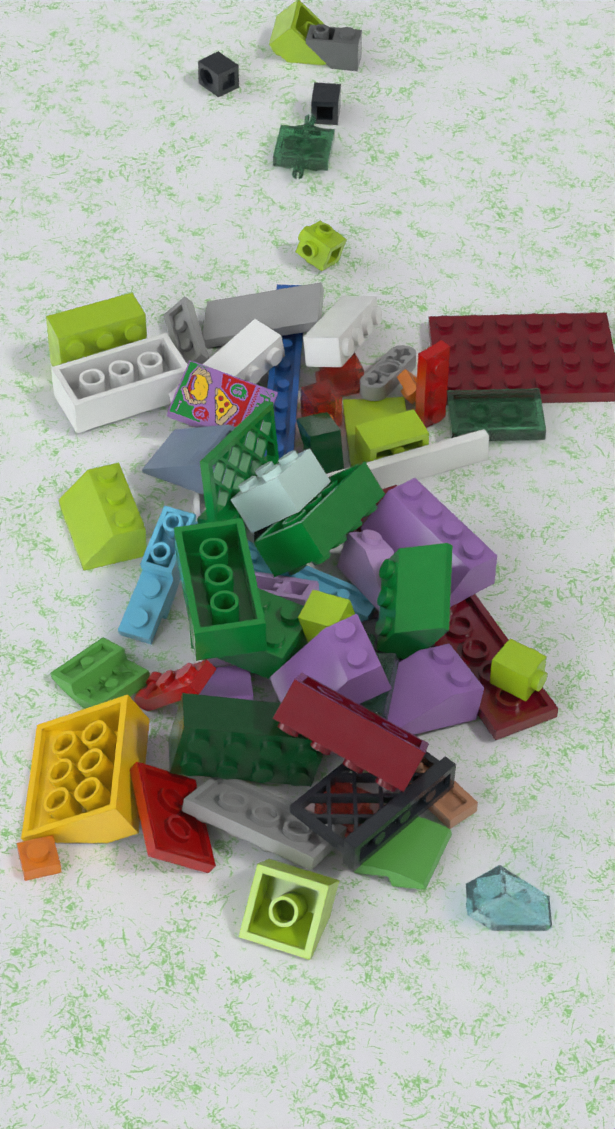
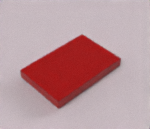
(166, 828)

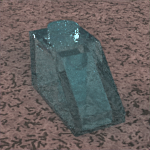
(507, 902)

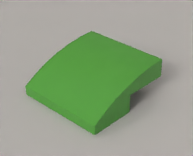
(100, 674)
(410, 855)

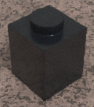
(326, 103)

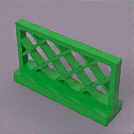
(221, 507)

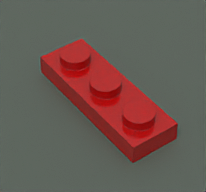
(432, 383)

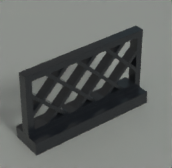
(381, 826)

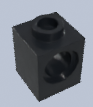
(218, 74)

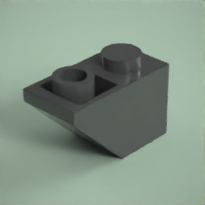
(336, 46)

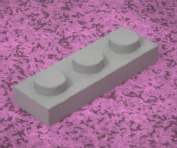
(186, 331)

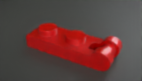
(169, 686)

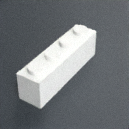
(341, 331)
(248, 354)

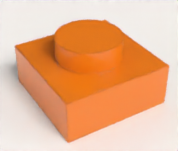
(408, 383)
(39, 857)

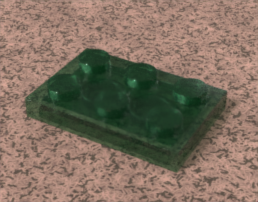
(501, 412)

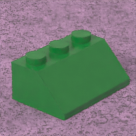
(414, 599)

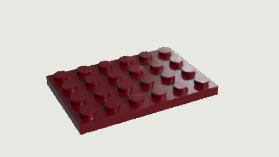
(559, 353)

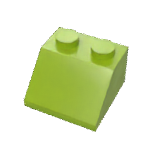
(290, 34)
(288, 908)

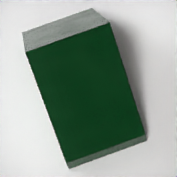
(324, 439)

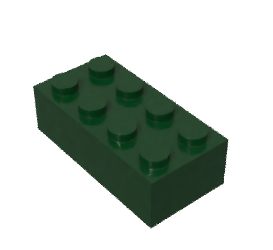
(238, 742)

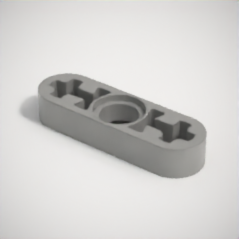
(382, 377)

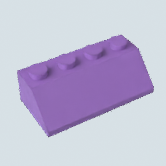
(415, 517)

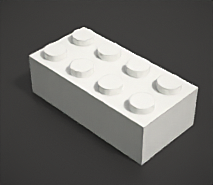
(118, 382)

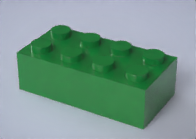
(321, 523)
(220, 589)

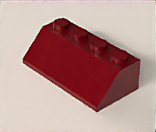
(351, 732)

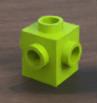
(320, 245)

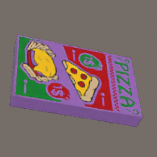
(215, 397)

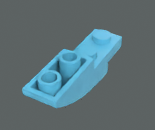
(158, 579)

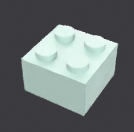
(280, 489)

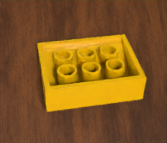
(83, 776)

